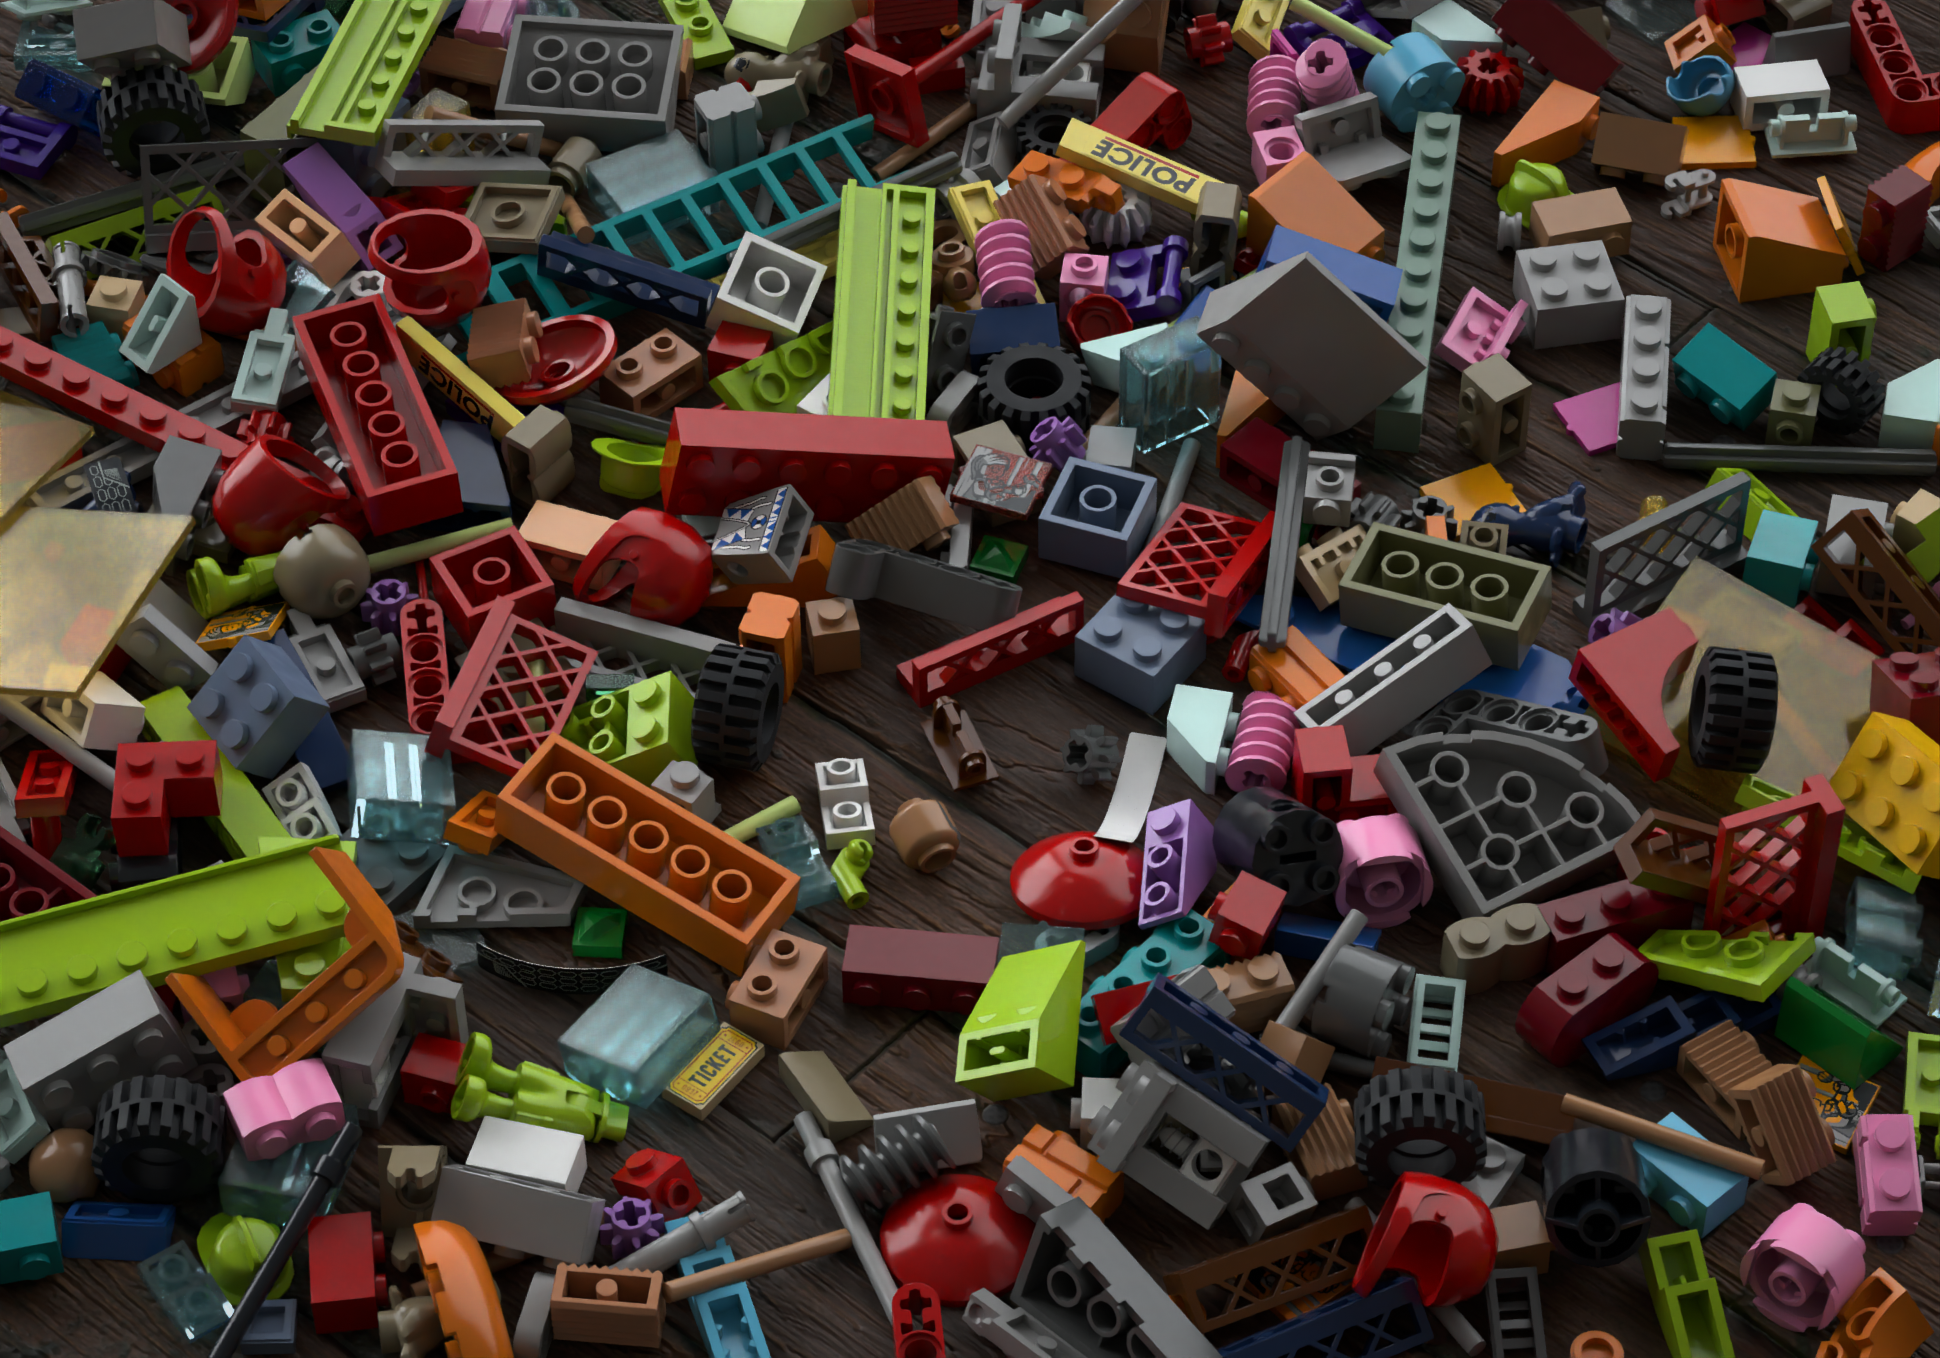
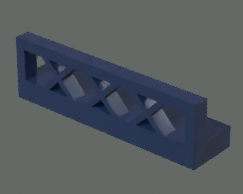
(626, 279)
(1236, 1047)
(1335, 1318)

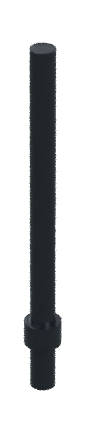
(325, 1174)

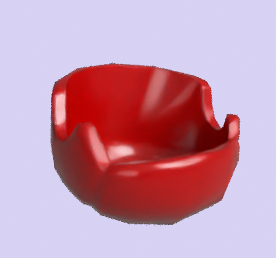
(1096, 318)

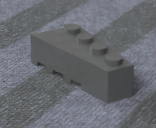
(1098, 1294)

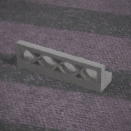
(459, 167)
(641, 641)

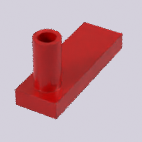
(44, 796)

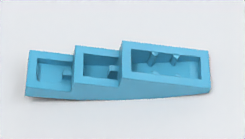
(724, 1314)

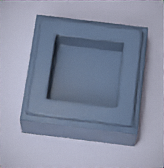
(272, 1329)

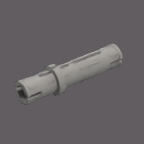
(69, 280)
(696, 1234)

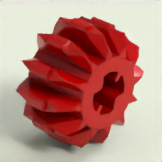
(1490, 82)

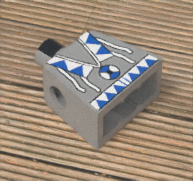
(762, 537)

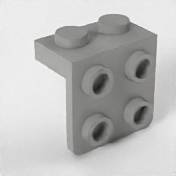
(1350, 141)
(165, 639)

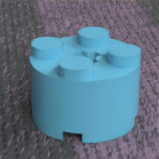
(1413, 79)

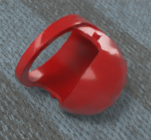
(440, 272)
(243, 281)
(265, 504)
(664, 562)
(1434, 1234)

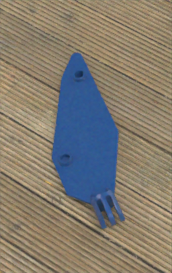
(1539, 680)

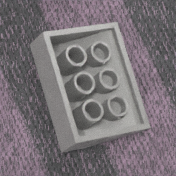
(592, 78)
(1308, 344)

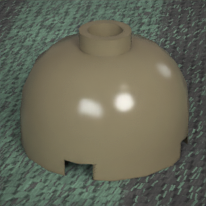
(323, 572)

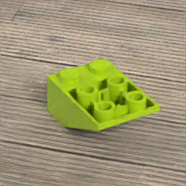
(637, 727)
(1025, 1025)

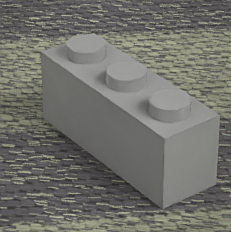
(520, 1215)

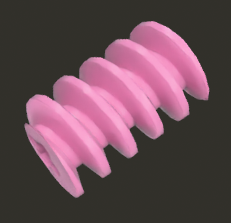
(1325, 74)
(1272, 94)
(1005, 264)
(1262, 743)

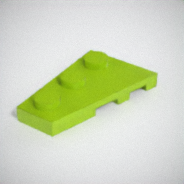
(1736, 967)

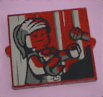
(1001, 482)

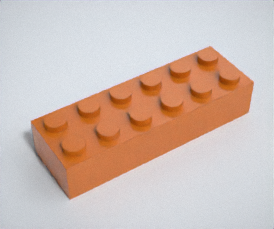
(645, 853)

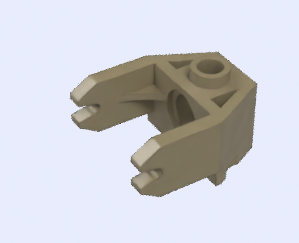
(404, 1201)

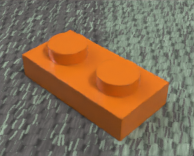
(474, 825)

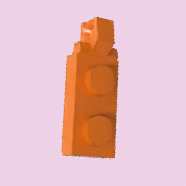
(1081, 185)

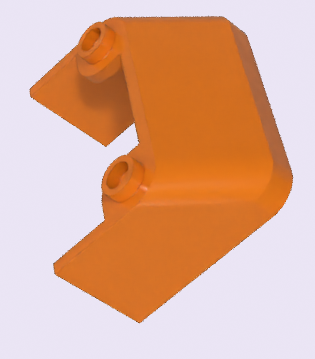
(260, 1037)

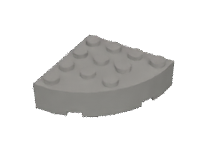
(1503, 816)

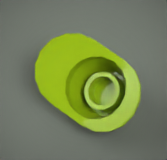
(1530, 184)
(629, 467)
(234, 1251)

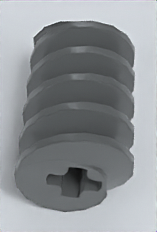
(894, 1163)

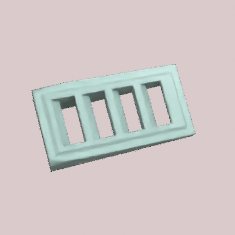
(1442, 991)

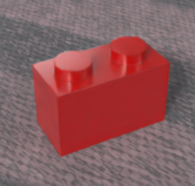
(344, 1272)

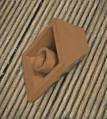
(1137, 40)

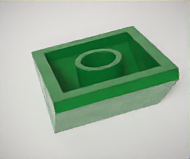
(1832, 1035)

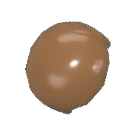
(64, 1166)

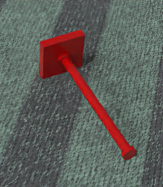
(891, 87)

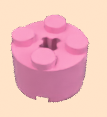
(1382, 870)
(1804, 1268)

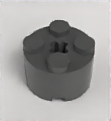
(1363, 1001)

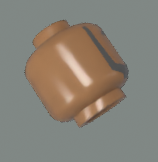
(925, 835)

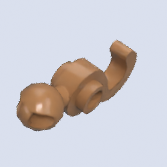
(954, 260)

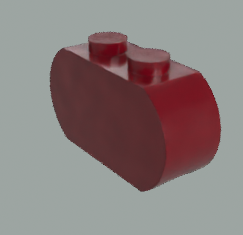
(1584, 997)

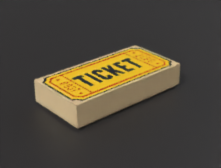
(714, 1072)

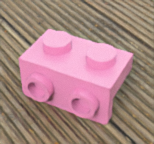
(1479, 330)

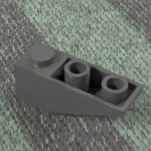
(184, 485)

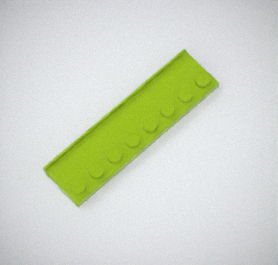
(366, 70)
(882, 302)
(168, 926)

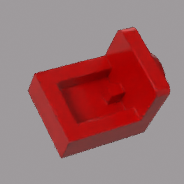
(661, 1179)

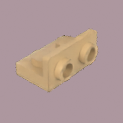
(1324, 566)

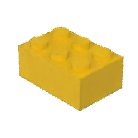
(1894, 790)

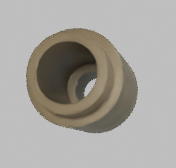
(569, 164)

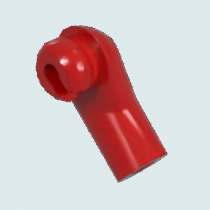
(1238, 657)

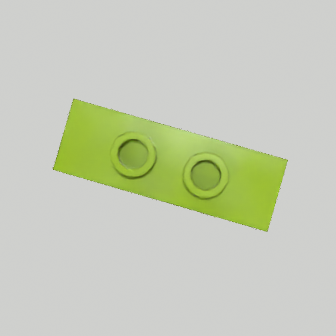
(702, 26)

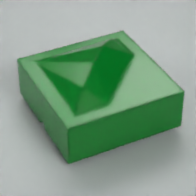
(1000, 558)
(600, 932)

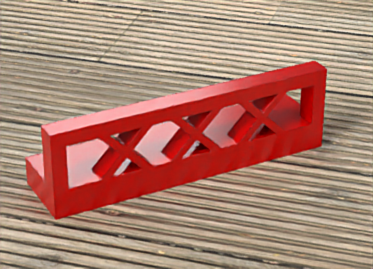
(992, 650)

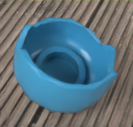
(1702, 85)

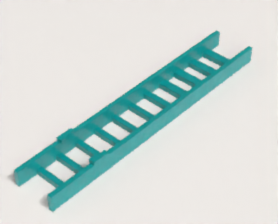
(767, 170)

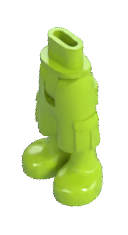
(216, 593)
(534, 1096)

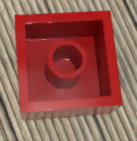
(477, 572)

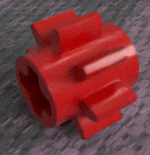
(1208, 40)
(264, 423)

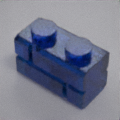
(60, 95)

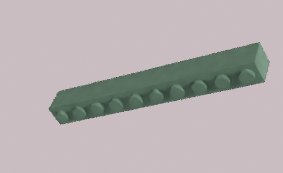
(1421, 258)

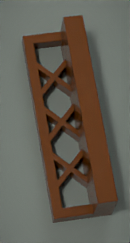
(26, 278)
(1896, 570)
(1677, 872)
(1509, 1107)
(1261, 1254)

